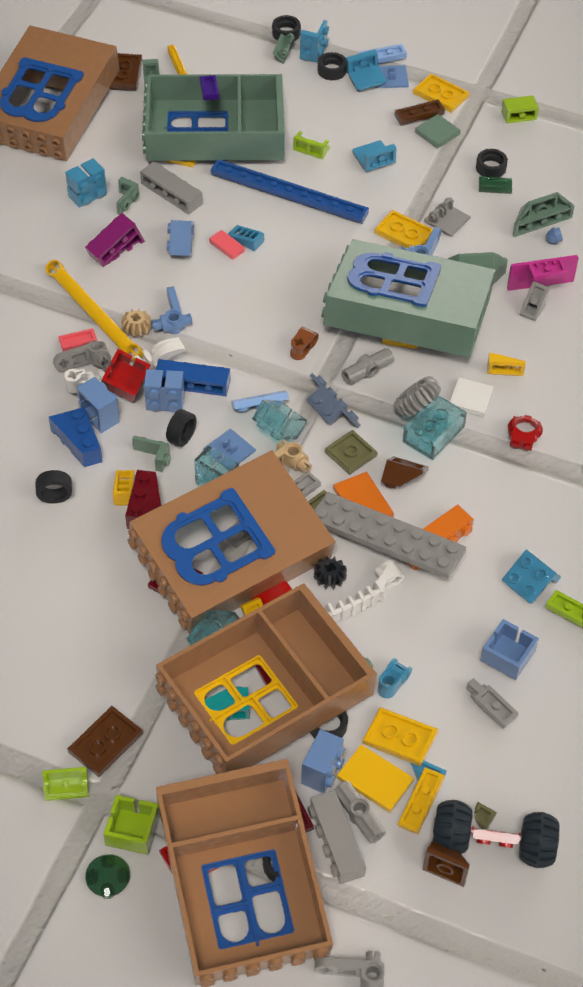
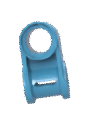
(393, 675)

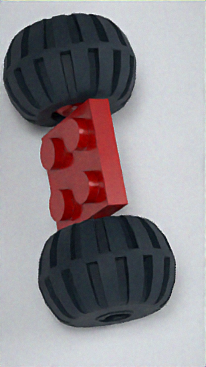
(537, 838)

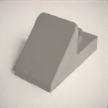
(535, 301)

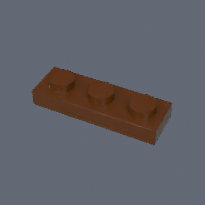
(419, 112)

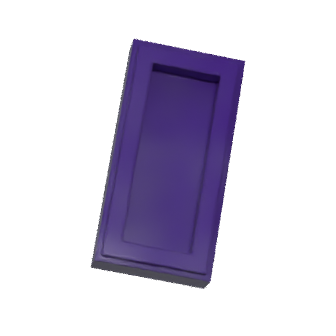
(209, 87)

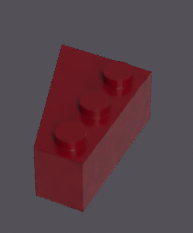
(143, 496)

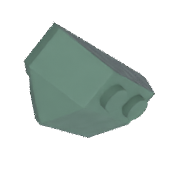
(542, 213)
(485, 259)

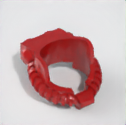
(524, 439)

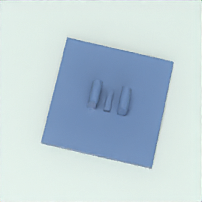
(395, 76)
(232, 446)

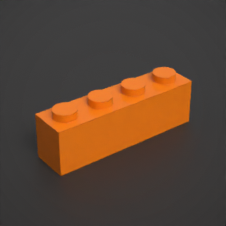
(451, 526)

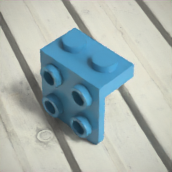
(313, 44)
(364, 70)

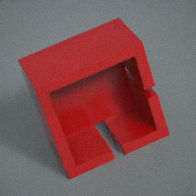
(122, 377)

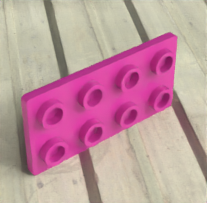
(543, 271)

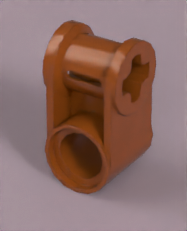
(303, 343)

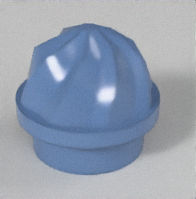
(554, 235)

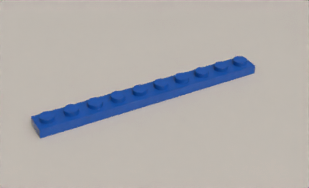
(290, 191)

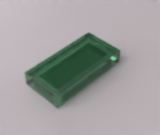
(495, 185)

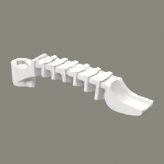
(161, 350)
(389, 576)

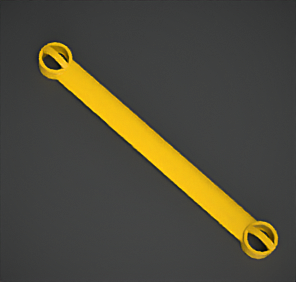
(92, 309)

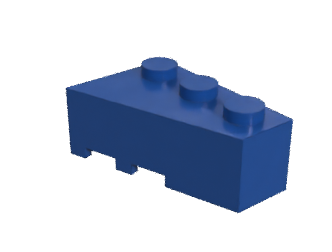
(78, 435)

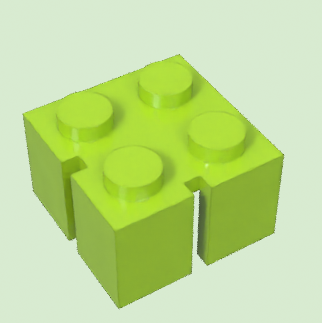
(131, 829)

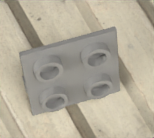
(447, 217)

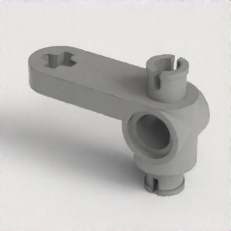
(93, 353)
(354, 968)

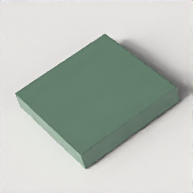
(437, 131)

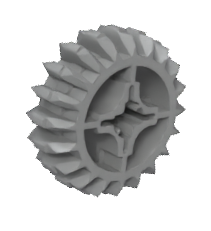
(417, 397)

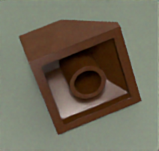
(400, 471)
(446, 864)

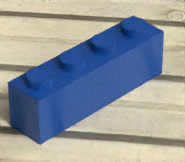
(198, 377)

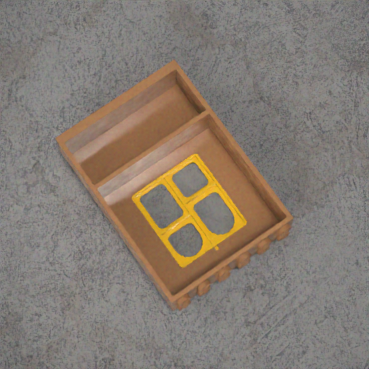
(300, 653)

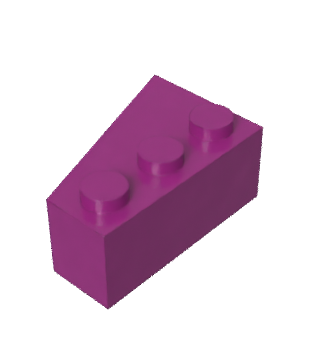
(114, 239)

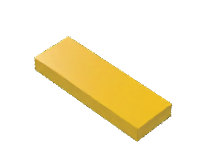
(421, 800)

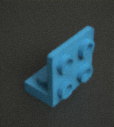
(375, 155)
(529, 576)

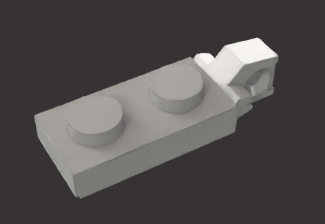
(492, 703)

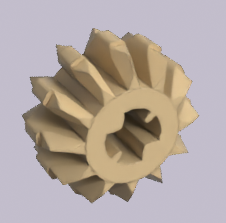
(136, 323)

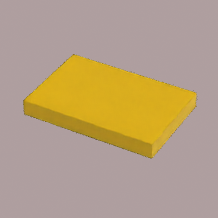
(437, 88)
(403, 230)
(400, 736)
(375, 778)

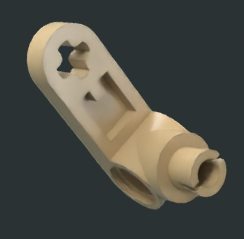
(292, 456)

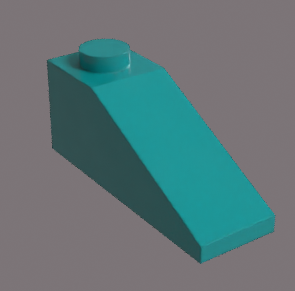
(224, 699)

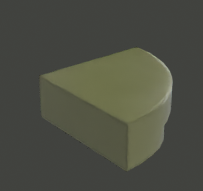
(483, 815)

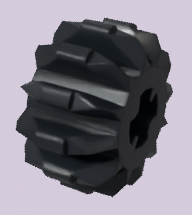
(330, 572)

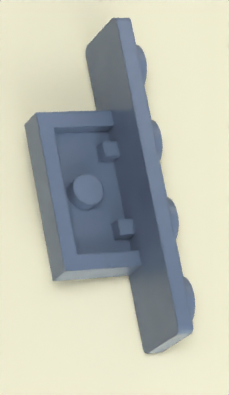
(328, 405)

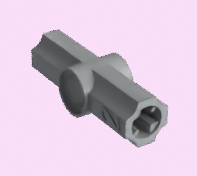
(367, 366)
(366, 821)

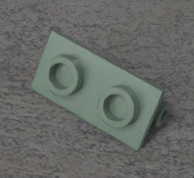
(283, 46)

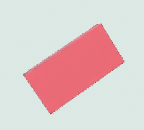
(227, 244)
(76, 339)

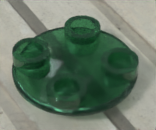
(107, 875)

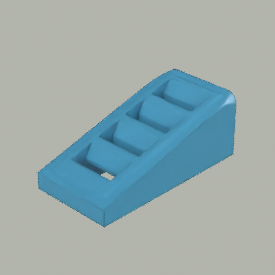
(254, 239)

